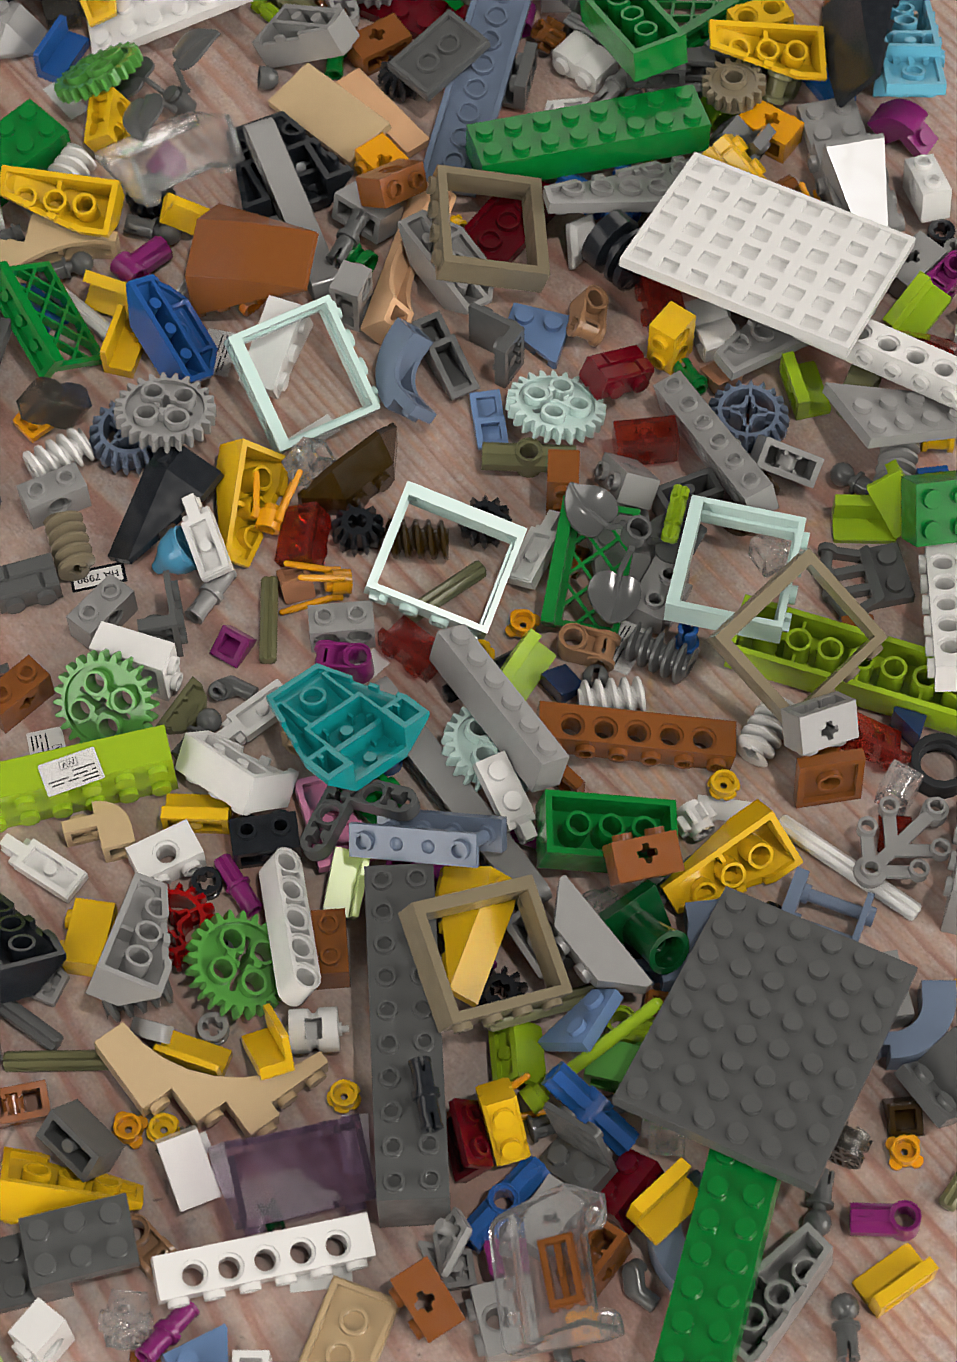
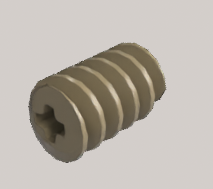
(69, 545)

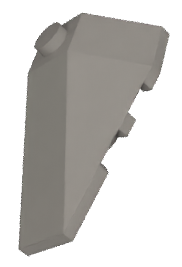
(137, 950)

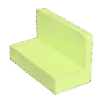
(345, 883)

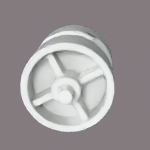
(314, 1030)

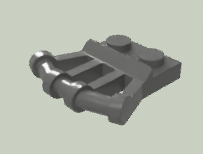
(882, 571)

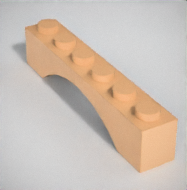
(393, 289)

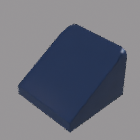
(560, 683)
(909, 723)

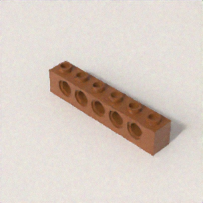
(649, 727)

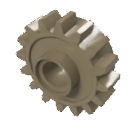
(733, 86)

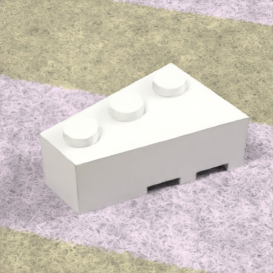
(278, 351)
(232, 775)

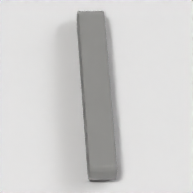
(288, 195)

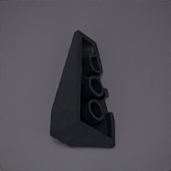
(159, 500)
(26, 954)

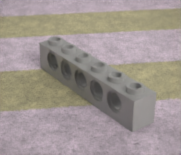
(715, 443)

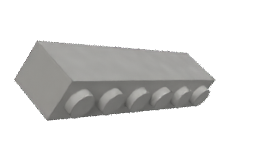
(498, 708)

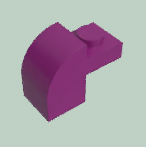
(904, 122)

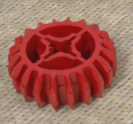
(194, 912)

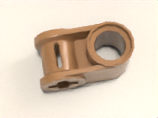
(589, 315)
(591, 645)
(150, 1244)

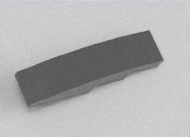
(697, 61)

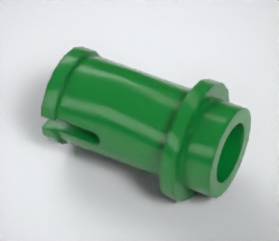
(334, 67)
(698, 381)

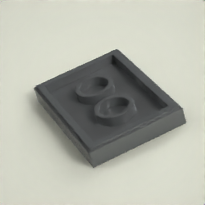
(438, 55)

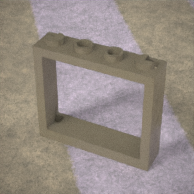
(484, 271)
(805, 559)
(432, 972)

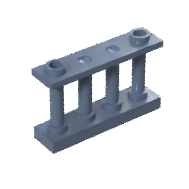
(430, 838)
(802, 892)

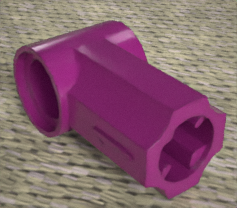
(142, 261)
(879, 1219)

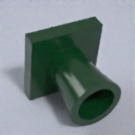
(645, 929)

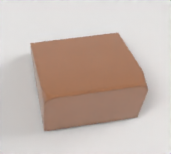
(716, 377)
(293, 589)

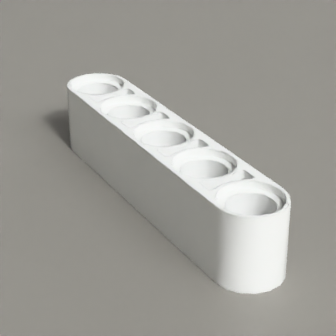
(289, 927)

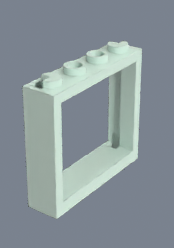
(343, 342)
(461, 514)
(740, 518)

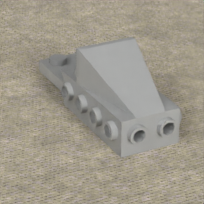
(848, 162)

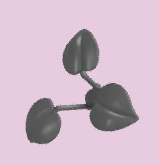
(144, 112)
(588, 512)

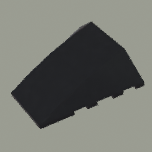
(855, 43)
(316, 168)

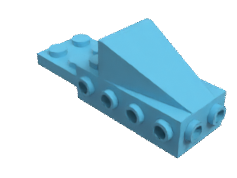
(913, 54)

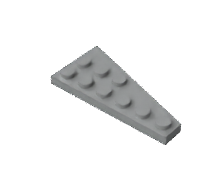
(629, 190)
(753, 348)
(891, 415)

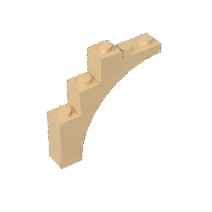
(51, 241)
(203, 1097)

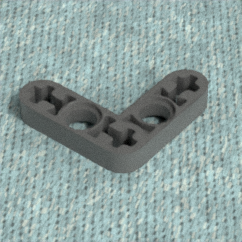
(354, 801)

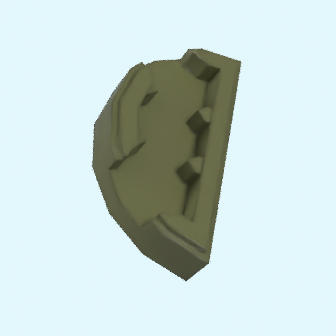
(184, 708)

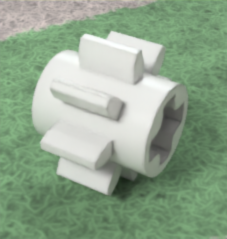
(696, 820)

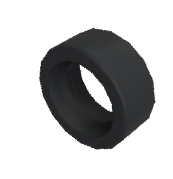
(935, 742)

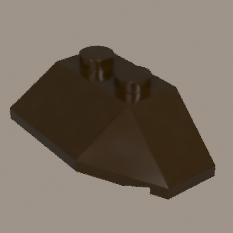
(356, 474)

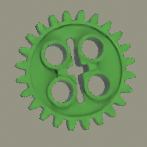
(98, 72)
(117, 677)
(210, 952)

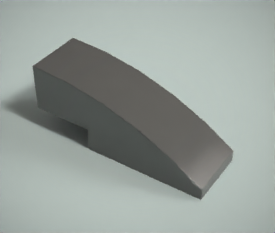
(447, 358)

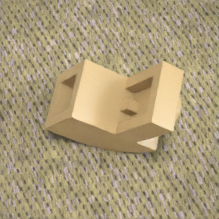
(107, 824)

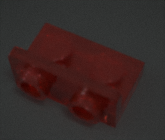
(304, 534)
(410, 647)
(879, 743)

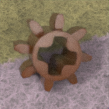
(548, 34)

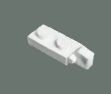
(205, 540)
(535, 552)
(250, 717)
(507, 795)
(44, 867)

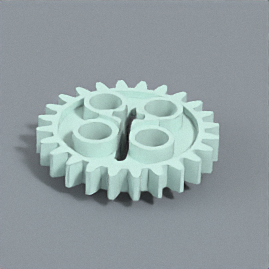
(555, 407)
(466, 744)

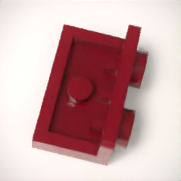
(467, 1140)
(634, 1176)

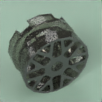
(851, 1147)

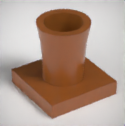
(829, 777)

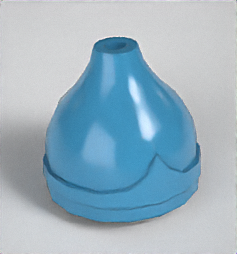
(174, 553)

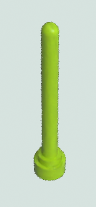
(537, 1095)

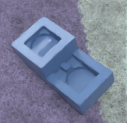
(488, 417)

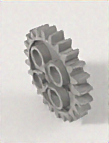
(165, 412)

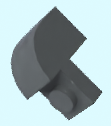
(756, 140)

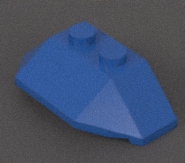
(170, 330)

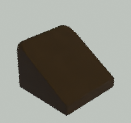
(903, 1116)

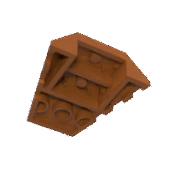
(245, 259)

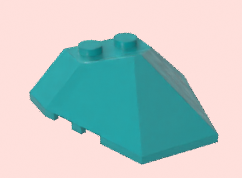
(344, 727)

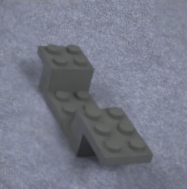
(65, 1249)

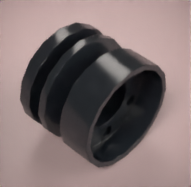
(606, 245)

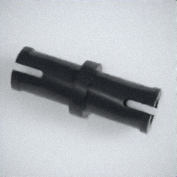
(425, 1094)

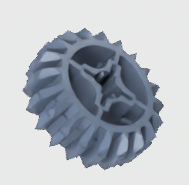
(765, 410)
(119, 452)

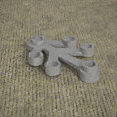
(899, 845)

